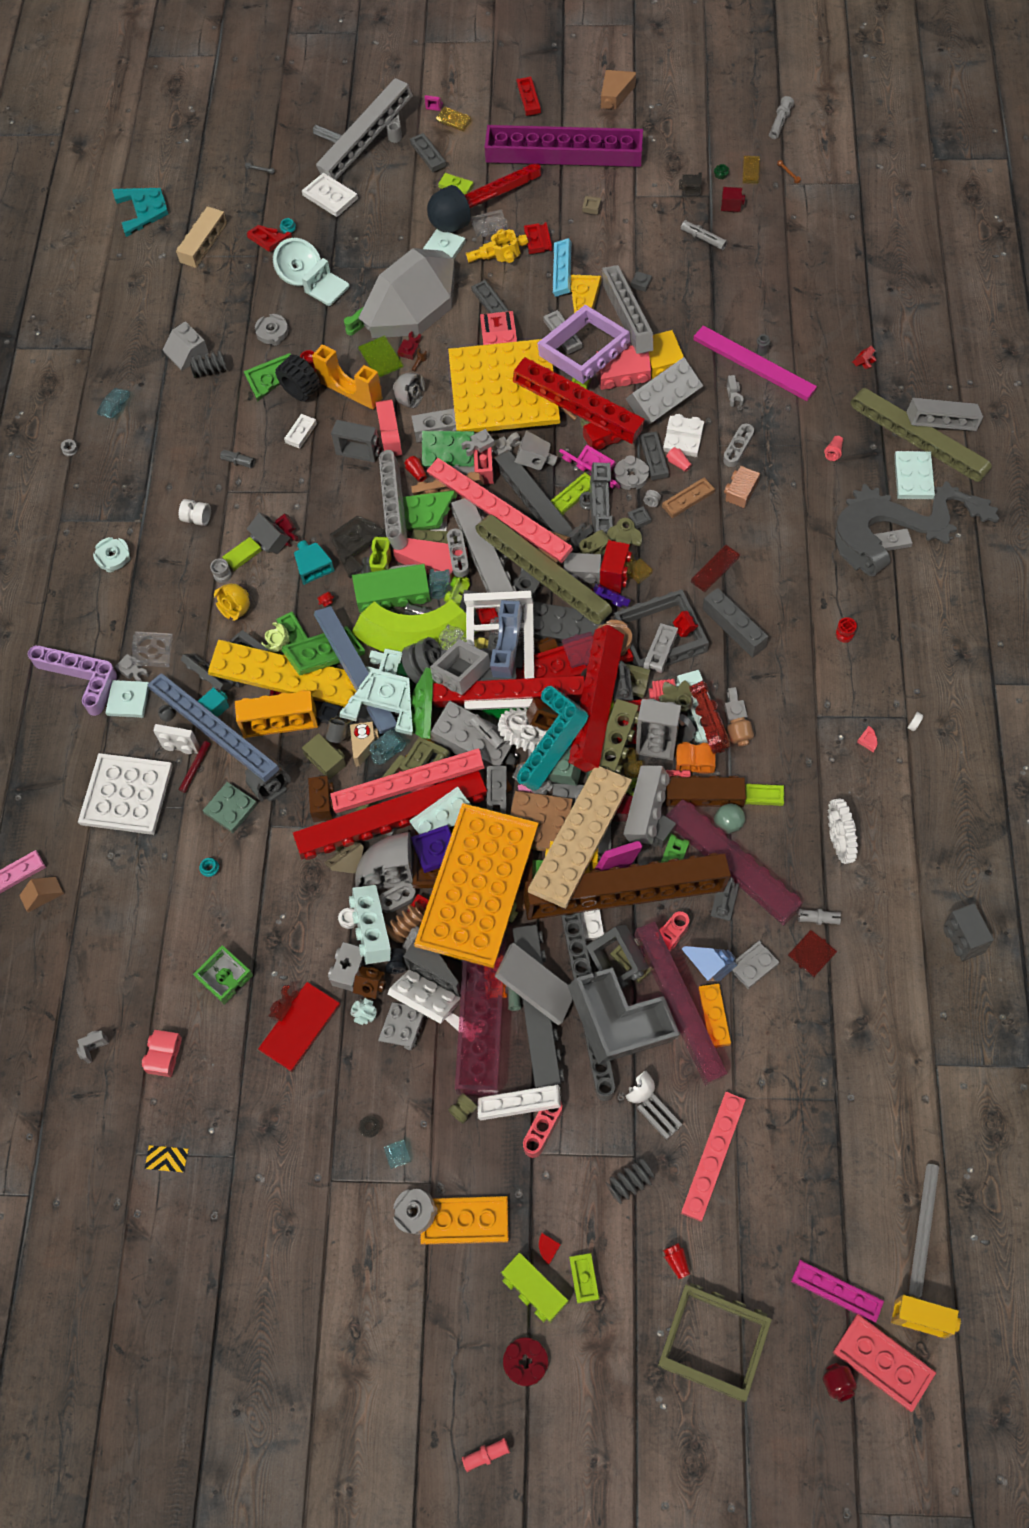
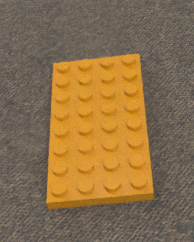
(477, 885)

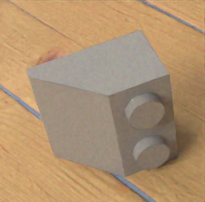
(184, 344)

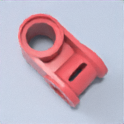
(671, 932)

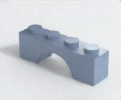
(509, 627)

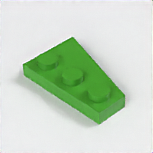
(263, 377)

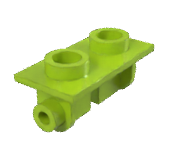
(458, 586)

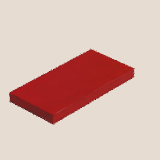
(300, 1027)

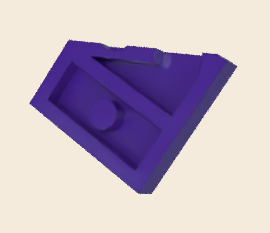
(617, 599)

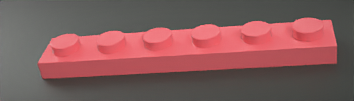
(713, 1157)

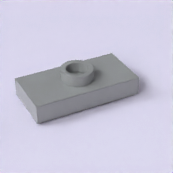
(895, 539)

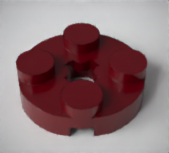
(536, 1369)

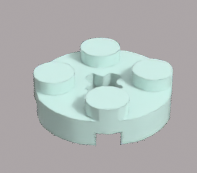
(114, 562)

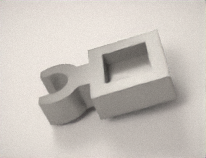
(479, 441)
(128, 670)

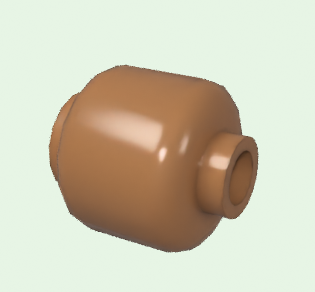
(740, 731)

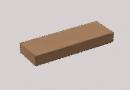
(688, 497)

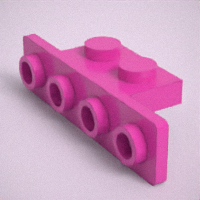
(586, 458)

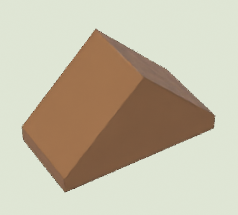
(39, 892)

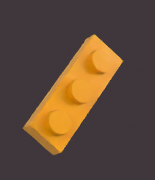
(714, 1015)

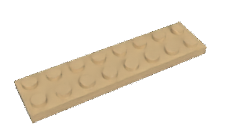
(579, 836)

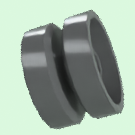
(419, 656)

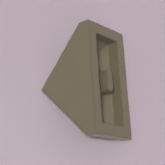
(346, 859)

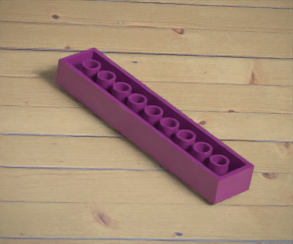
(563, 145)

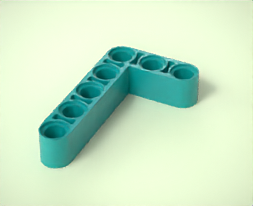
(555, 741)

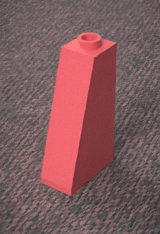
(432, 554)

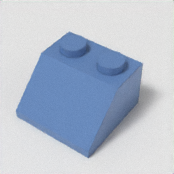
(711, 962)

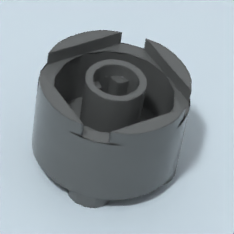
(271, 788)

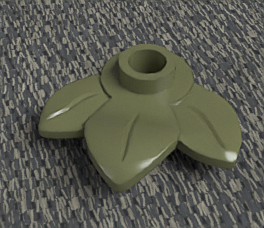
(625, 535)
(677, 695)

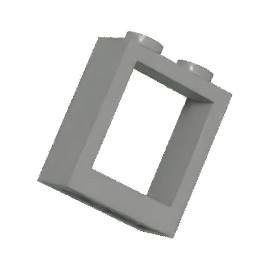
(478, 658)

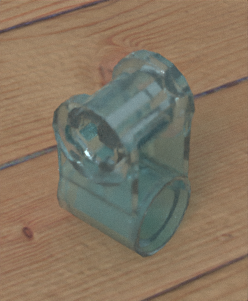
(438, 583)
(386, 745)

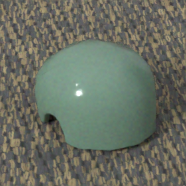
(729, 818)

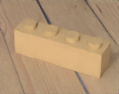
(201, 237)

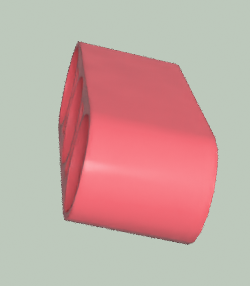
(538, 1136)

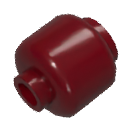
(839, 1382)

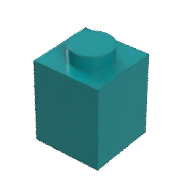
(215, 702)

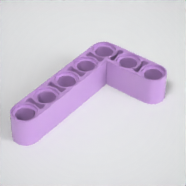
(78, 669)

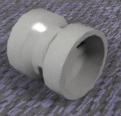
(220, 570)

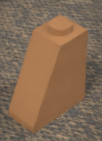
(616, 88)

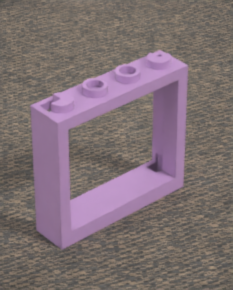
(549, 344)

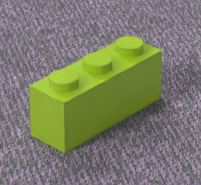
(534, 1288)

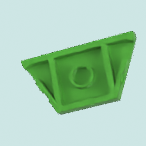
(426, 510)
(422, 705)

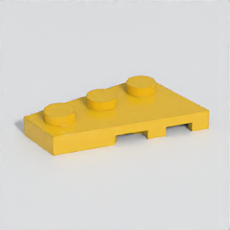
(584, 290)

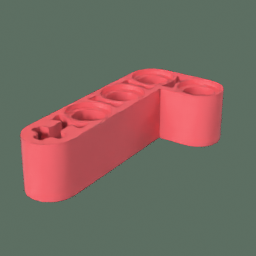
(388, 426)

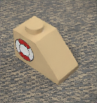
(362, 737)

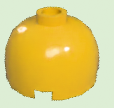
(232, 600)

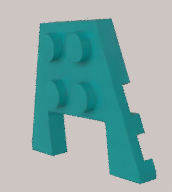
(147, 203)

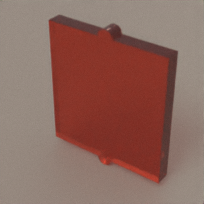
(812, 953)

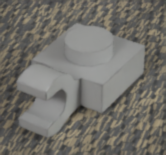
(732, 389)
(502, 444)
(734, 708)

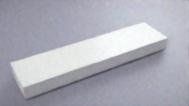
(519, 1102)

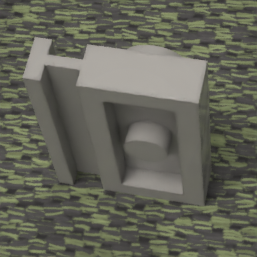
(754, 965)

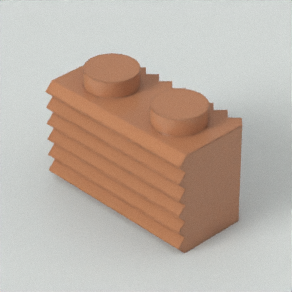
(742, 486)

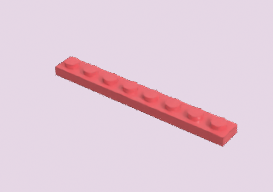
(407, 780)

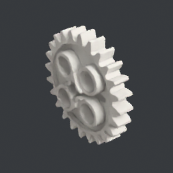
(516, 729)
(842, 831)

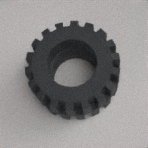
(297, 377)

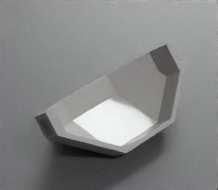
(410, 294)

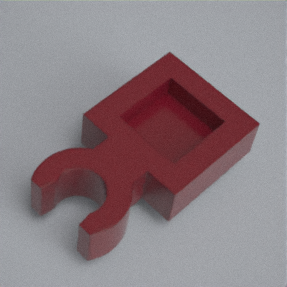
(409, 348)
(287, 526)

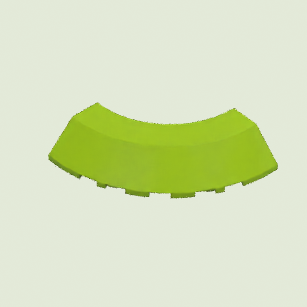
(395, 631)

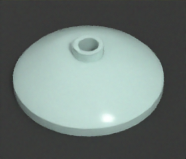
(298, 253)

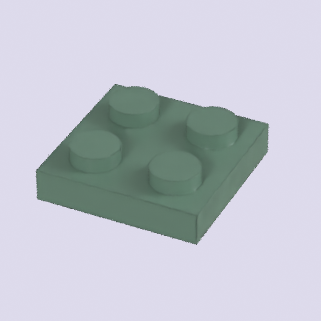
(230, 807)

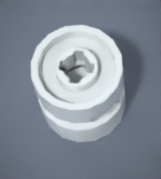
(194, 512)

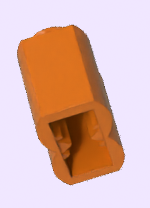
(695, 758)

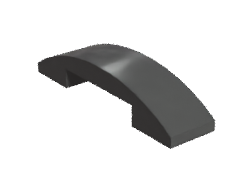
(600, 496)

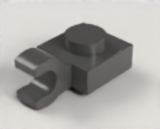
(578, 535)

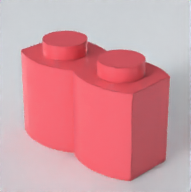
(162, 1053)

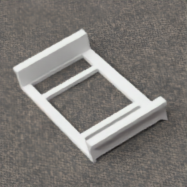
(493, 600)

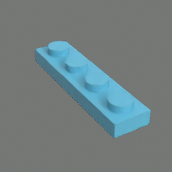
(562, 267)

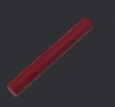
(194, 767)

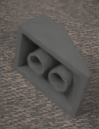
(432, 967)

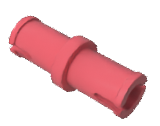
(485, 1455)

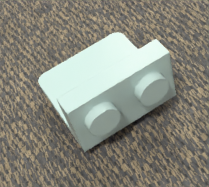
(323, 284)

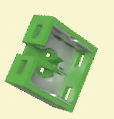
(217, 968)

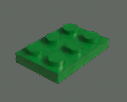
(447, 447)

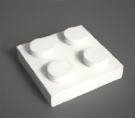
(177, 739)

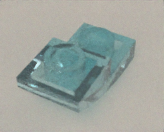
(111, 404)

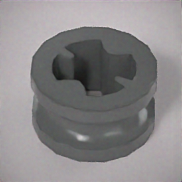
(585, 505)

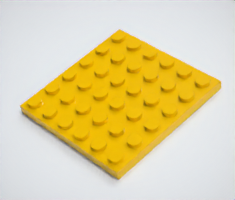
(486, 391)

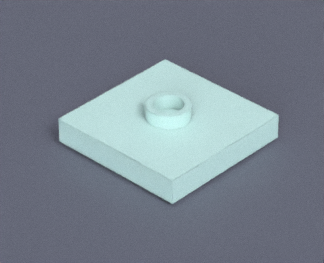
(445, 242)
(127, 699)

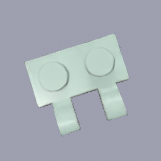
(389, 660)

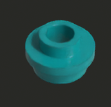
(287, 225)
(206, 863)

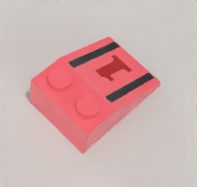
(498, 328)

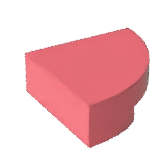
(868, 739)

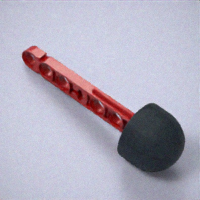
(450, 208)

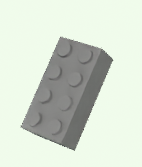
(664, 391)
(657, 729)
(459, 736)

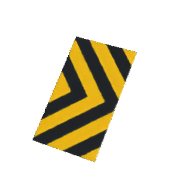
(166, 1158)

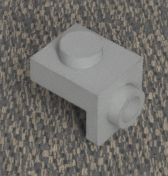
(90, 1042)

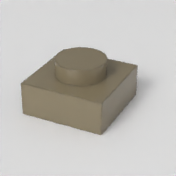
(591, 205)

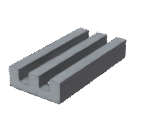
(675, 1121)

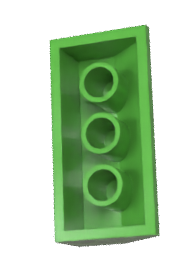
(392, 587)

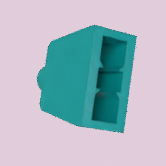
(312, 562)

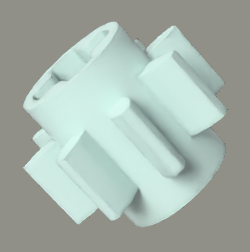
(363, 1011)

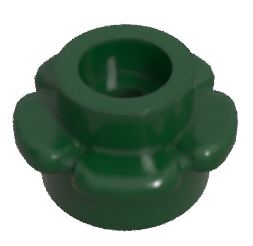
(721, 171)

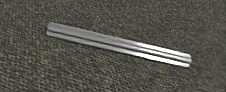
(923, 1230)

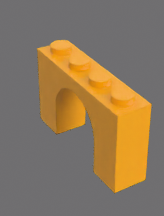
(363, 389)

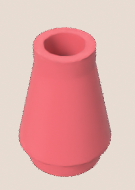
(834, 449)
(677, 458)

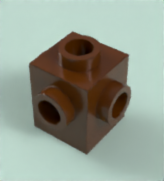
(369, 982)

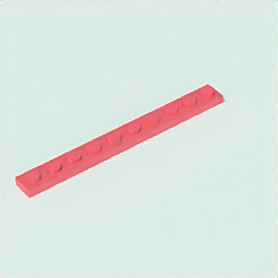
(501, 510)

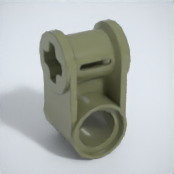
(595, 543)

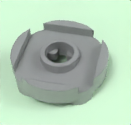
(274, 336)
(631, 464)
(426, 1211)

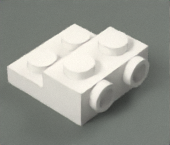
(684, 434)

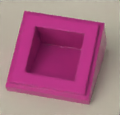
(433, 103)

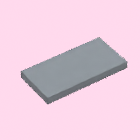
(534, 983)

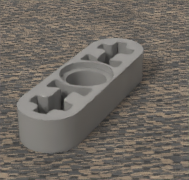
(738, 438)
(459, 546)

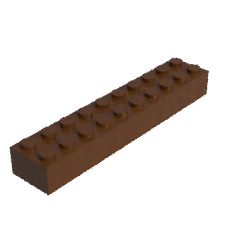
(637, 885)

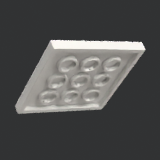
(125, 794)

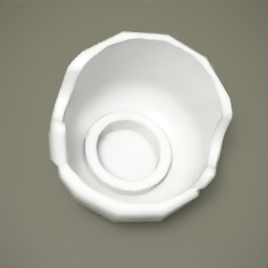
(644, 1088)

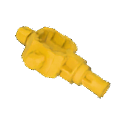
(494, 250)

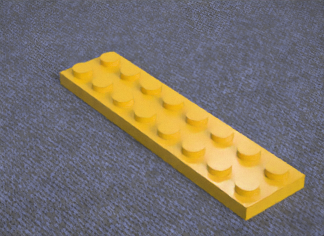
(277, 674)

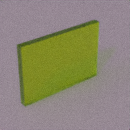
(380, 356)

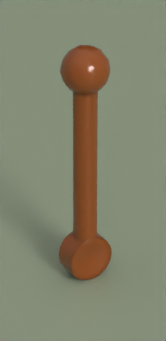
(796, 179)

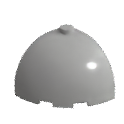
(387, 863)

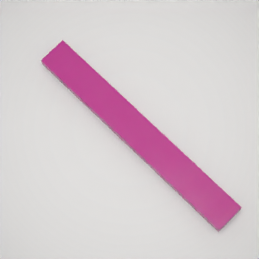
(755, 363)

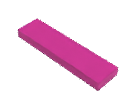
(837, 1291)

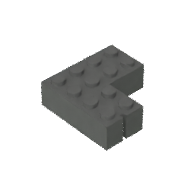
(614, 1026)

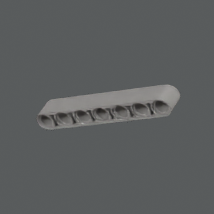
(392, 500)

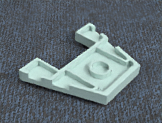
(383, 692)

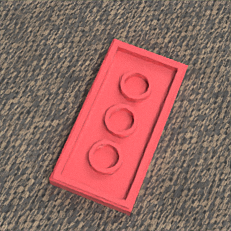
(884, 1363)

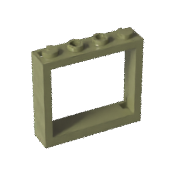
(736, 1308)

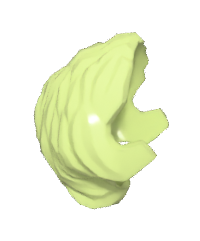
(276, 638)

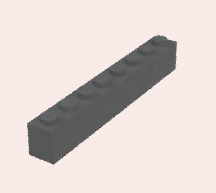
(539, 1027)

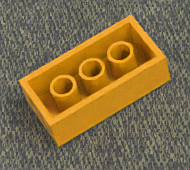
(276, 714)

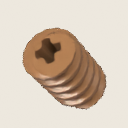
(401, 929)

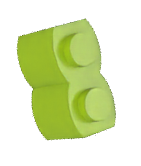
(381, 554)

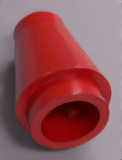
(415, 468)
(677, 1260)

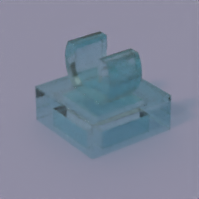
(397, 1154)

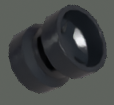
(396, 964)

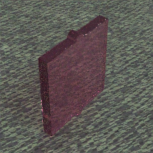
(578, 649)

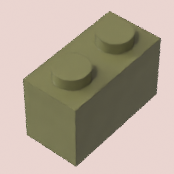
(324, 756)

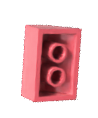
(625, 370)

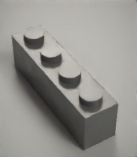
(735, 622)

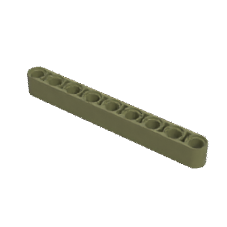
(923, 437)
(543, 569)

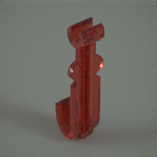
(710, 720)

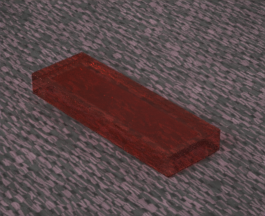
(715, 568)

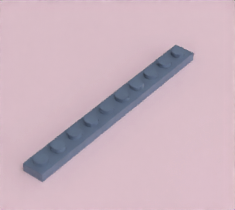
(214, 727)

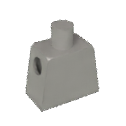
(534, 452)

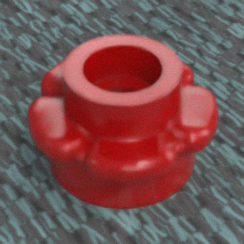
(325, 599)

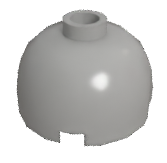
(408, 389)

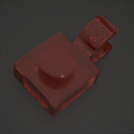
(282, 1006)

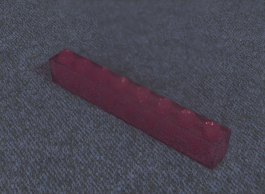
(743, 869)
(680, 1003)

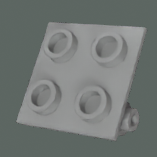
(402, 1026)

